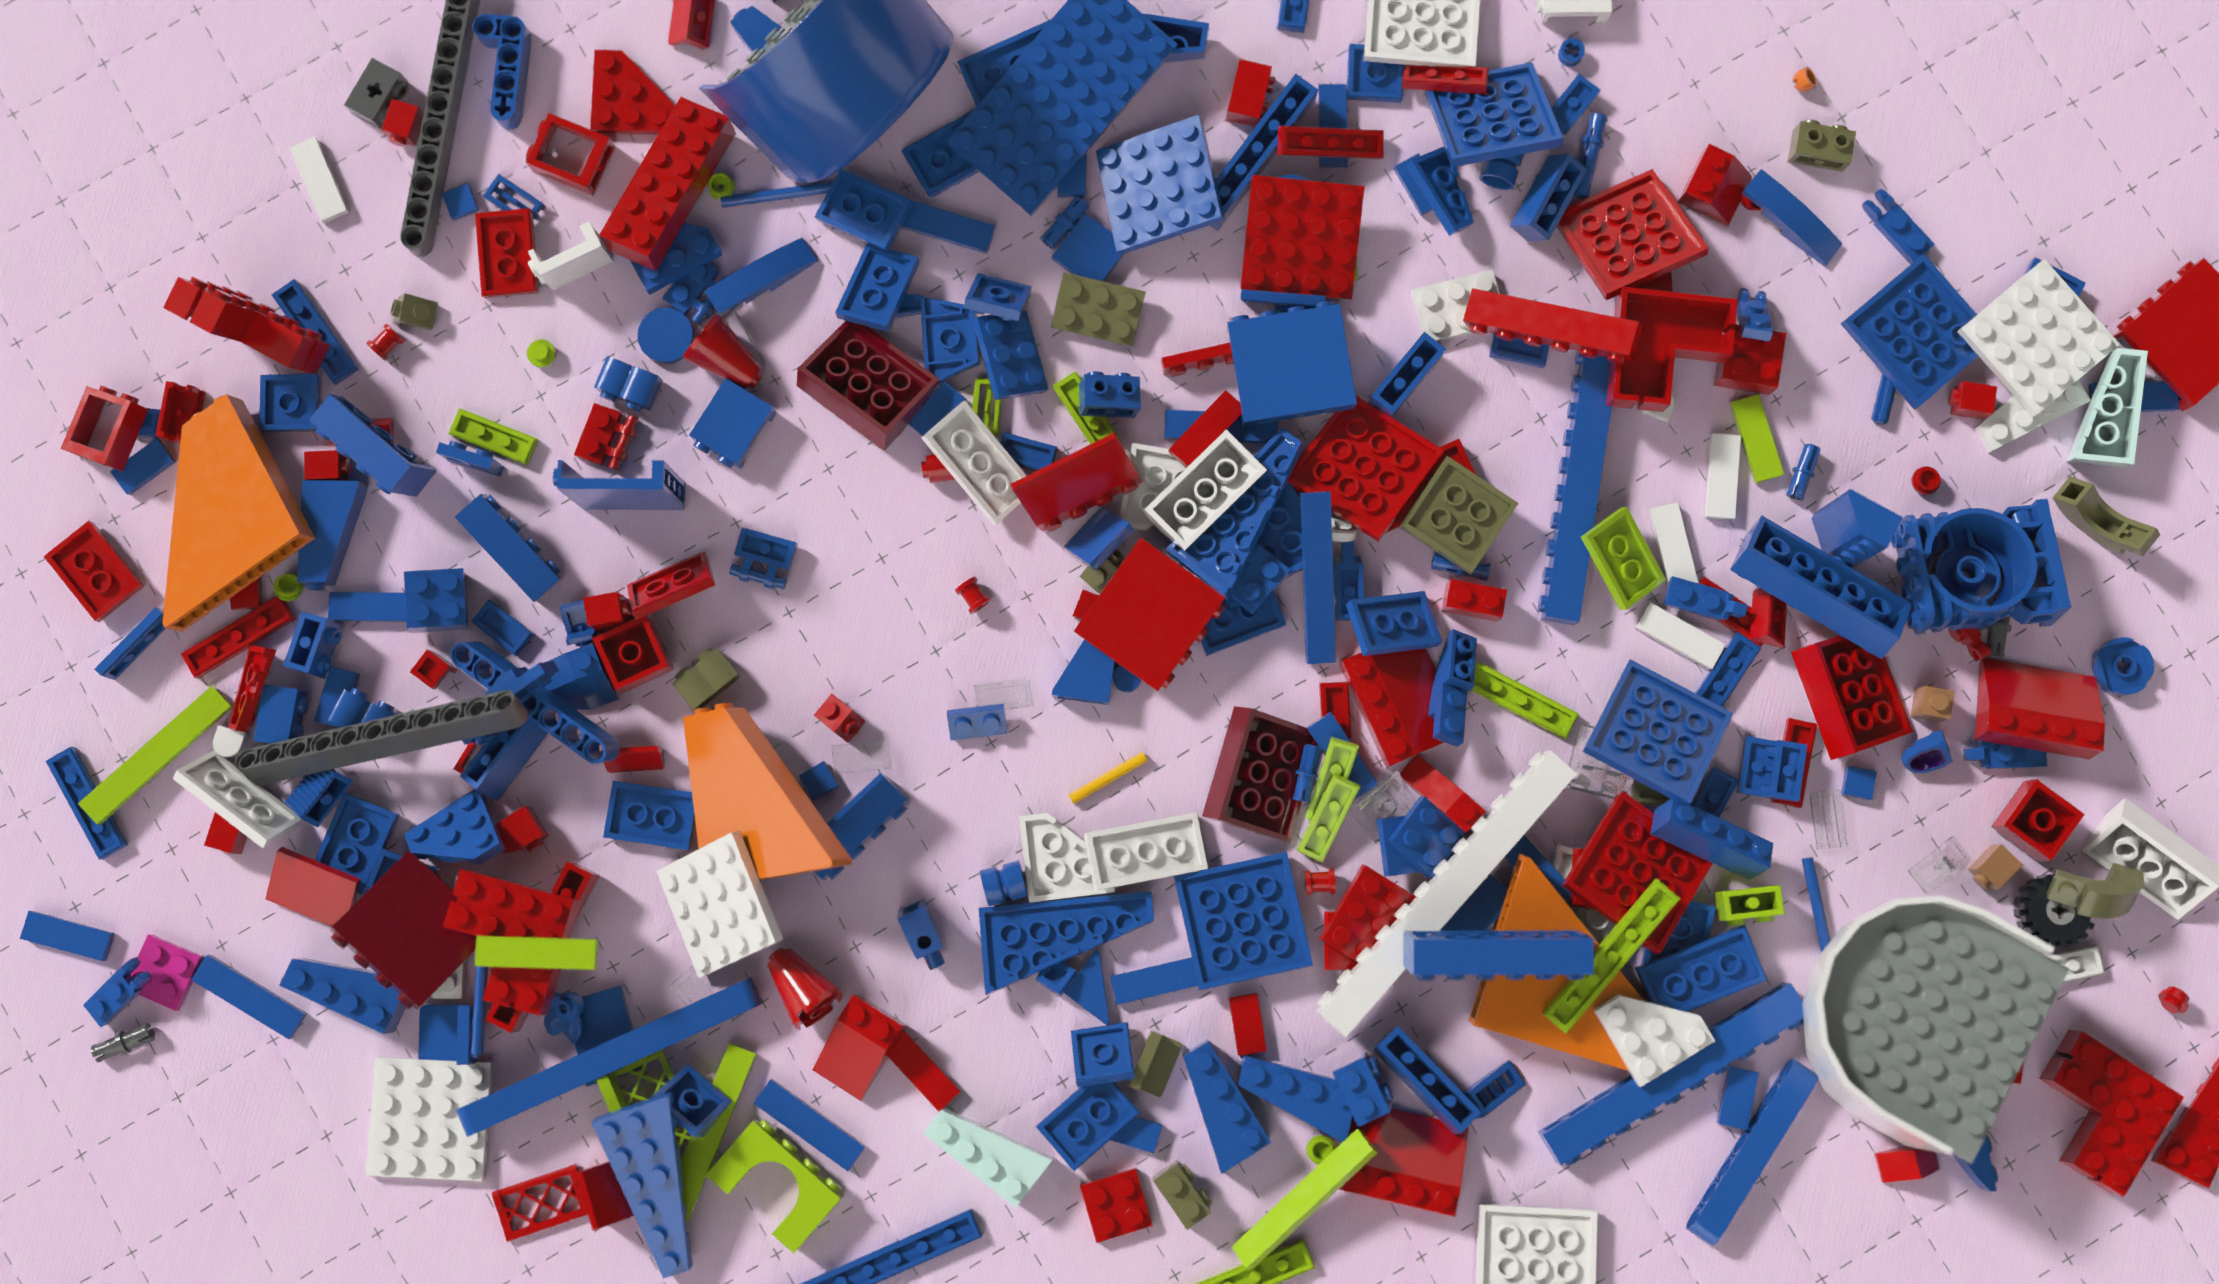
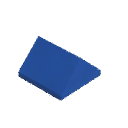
(695, 1102)

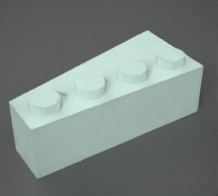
(2113, 415)
(992, 1157)

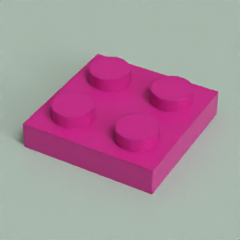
(170, 970)

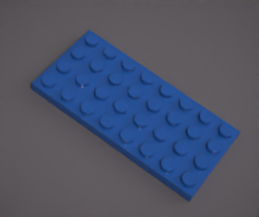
(1061, 97)

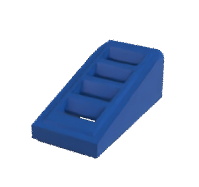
(1477, 1088)

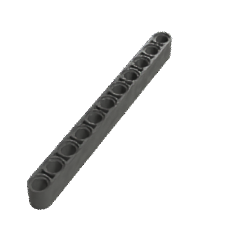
(433, 121)
(382, 737)

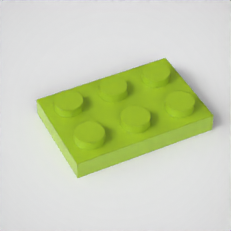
(1623, 558)

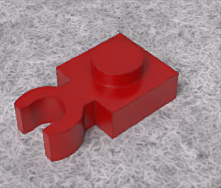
(1970, 638)

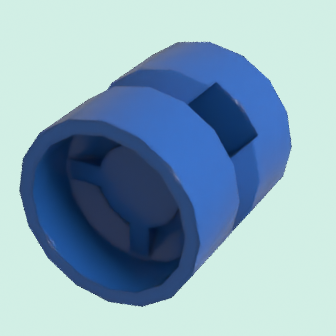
(1501, 172)
(1003, 883)

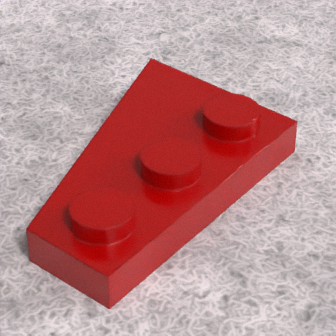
(250, 687)

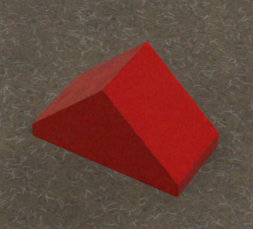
(1906, 1164)

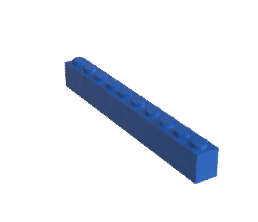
(1577, 493)
(1626, 1101)

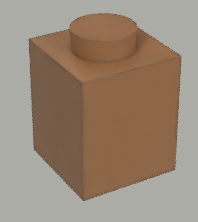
(1932, 703)
(1994, 867)

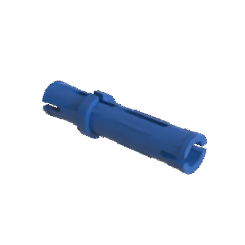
(1591, 146)

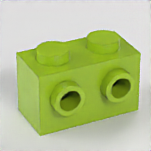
(1746, 903)

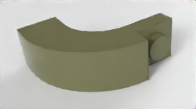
(2100, 522)
(2098, 898)

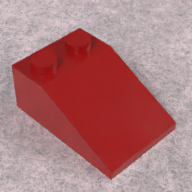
(858, 1046)

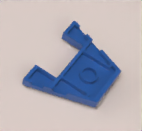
(947, 334)

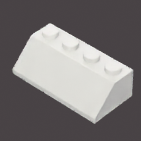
(1204, 490)
(2172, 869)

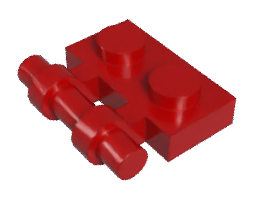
(599, 433)

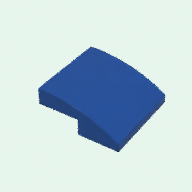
(1772, 769)

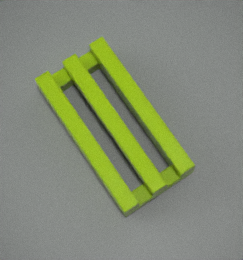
(998, 403)

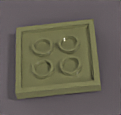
(1458, 515)

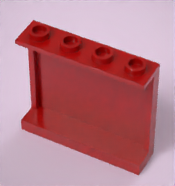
(2181, 332)
(1150, 615)

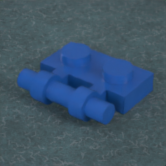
(687, 291)
(763, 549)

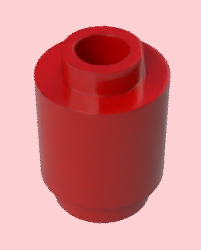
(935, 470)

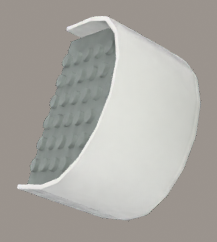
(1927, 1018)

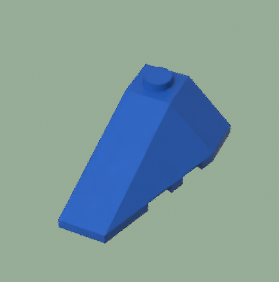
(582, 679)

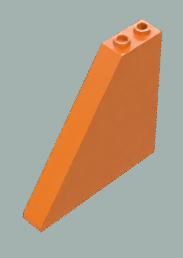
(228, 513)
(748, 788)
(1518, 1005)

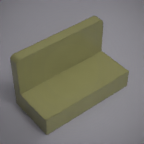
(1155, 1064)

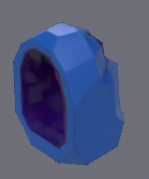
(1927, 754)

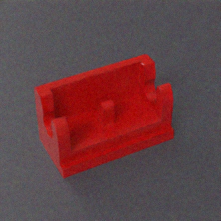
(177, 408)

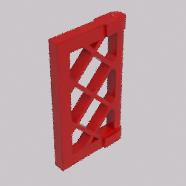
(521, 1188)

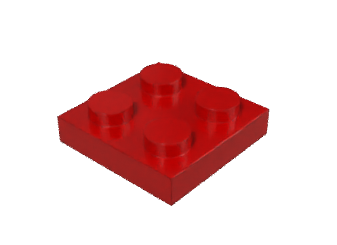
(1116, 1205)

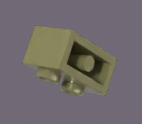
(1822, 145)
(1181, 1194)

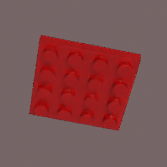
(1630, 234)
(1302, 236)
(1367, 466)
(1624, 862)

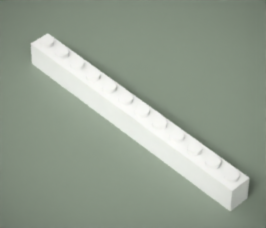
(1447, 890)

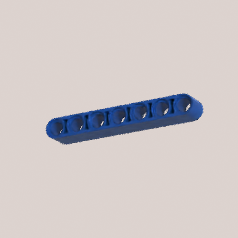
(547, 705)
(1752, 1152)

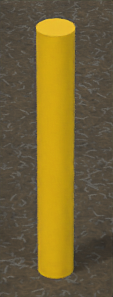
(1108, 777)

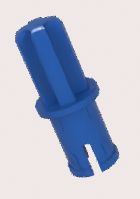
(1803, 472)
(1307, 773)

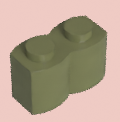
(706, 679)

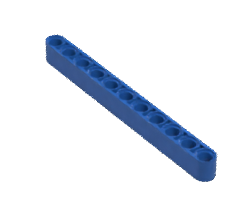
(609, 1056)

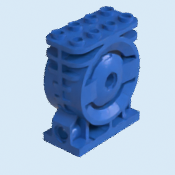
(2009, 545)

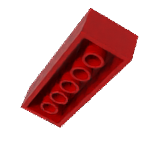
(667, 184)

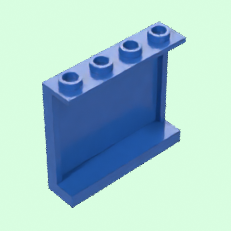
(1291, 364)
(661, 492)

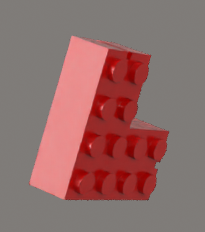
(239, 318)
(1672, 328)
(511, 909)
(2124, 1109)

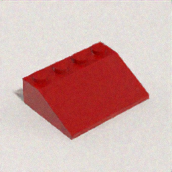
(1078, 483)
(1850, 696)
(1394, 701)
(2039, 709)
(1415, 1162)

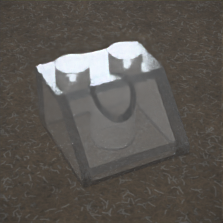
(1592, 774)

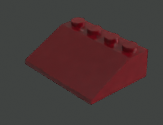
(866, 382)
(1258, 774)

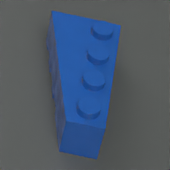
(345, 991)

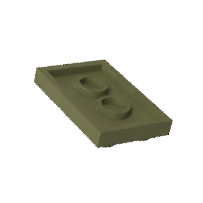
(1098, 309)

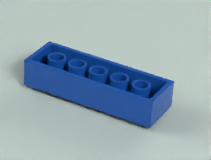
(1821, 587)
(1498, 953)

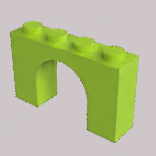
(815, 1194)

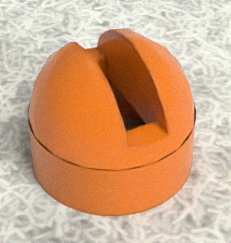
(1805, 79)

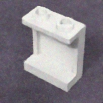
(1573, 8)
(573, 262)

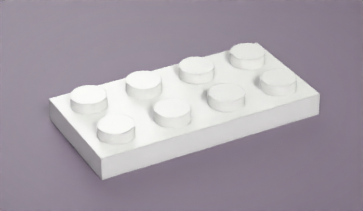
(976, 461)
(237, 799)
(1145, 851)

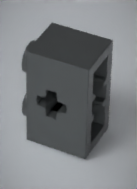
(375, 80)

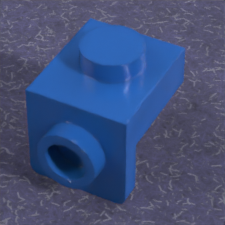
(576, 624)

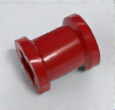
(385, 342)
(973, 595)
(1320, 882)

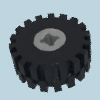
(2041, 917)

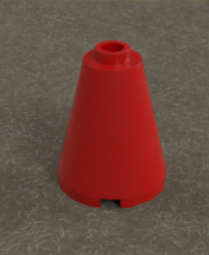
(724, 354)
(802, 988)

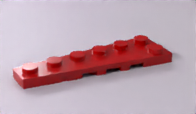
(2194, 1143)

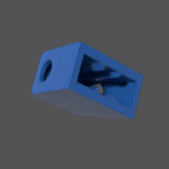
(916, 922)

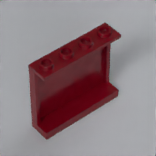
(402, 933)

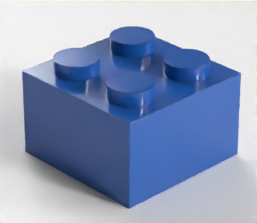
(436, 600)

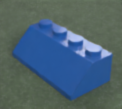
(1854, 528)
(865, 818)

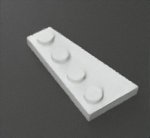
(2014, 421)

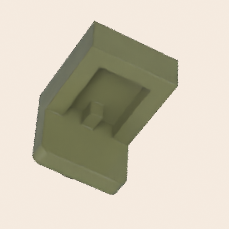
(414, 311)
(1099, 578)

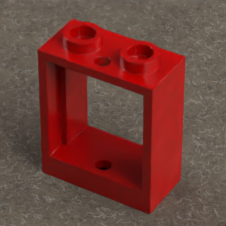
(594, 166)
(123, 433)

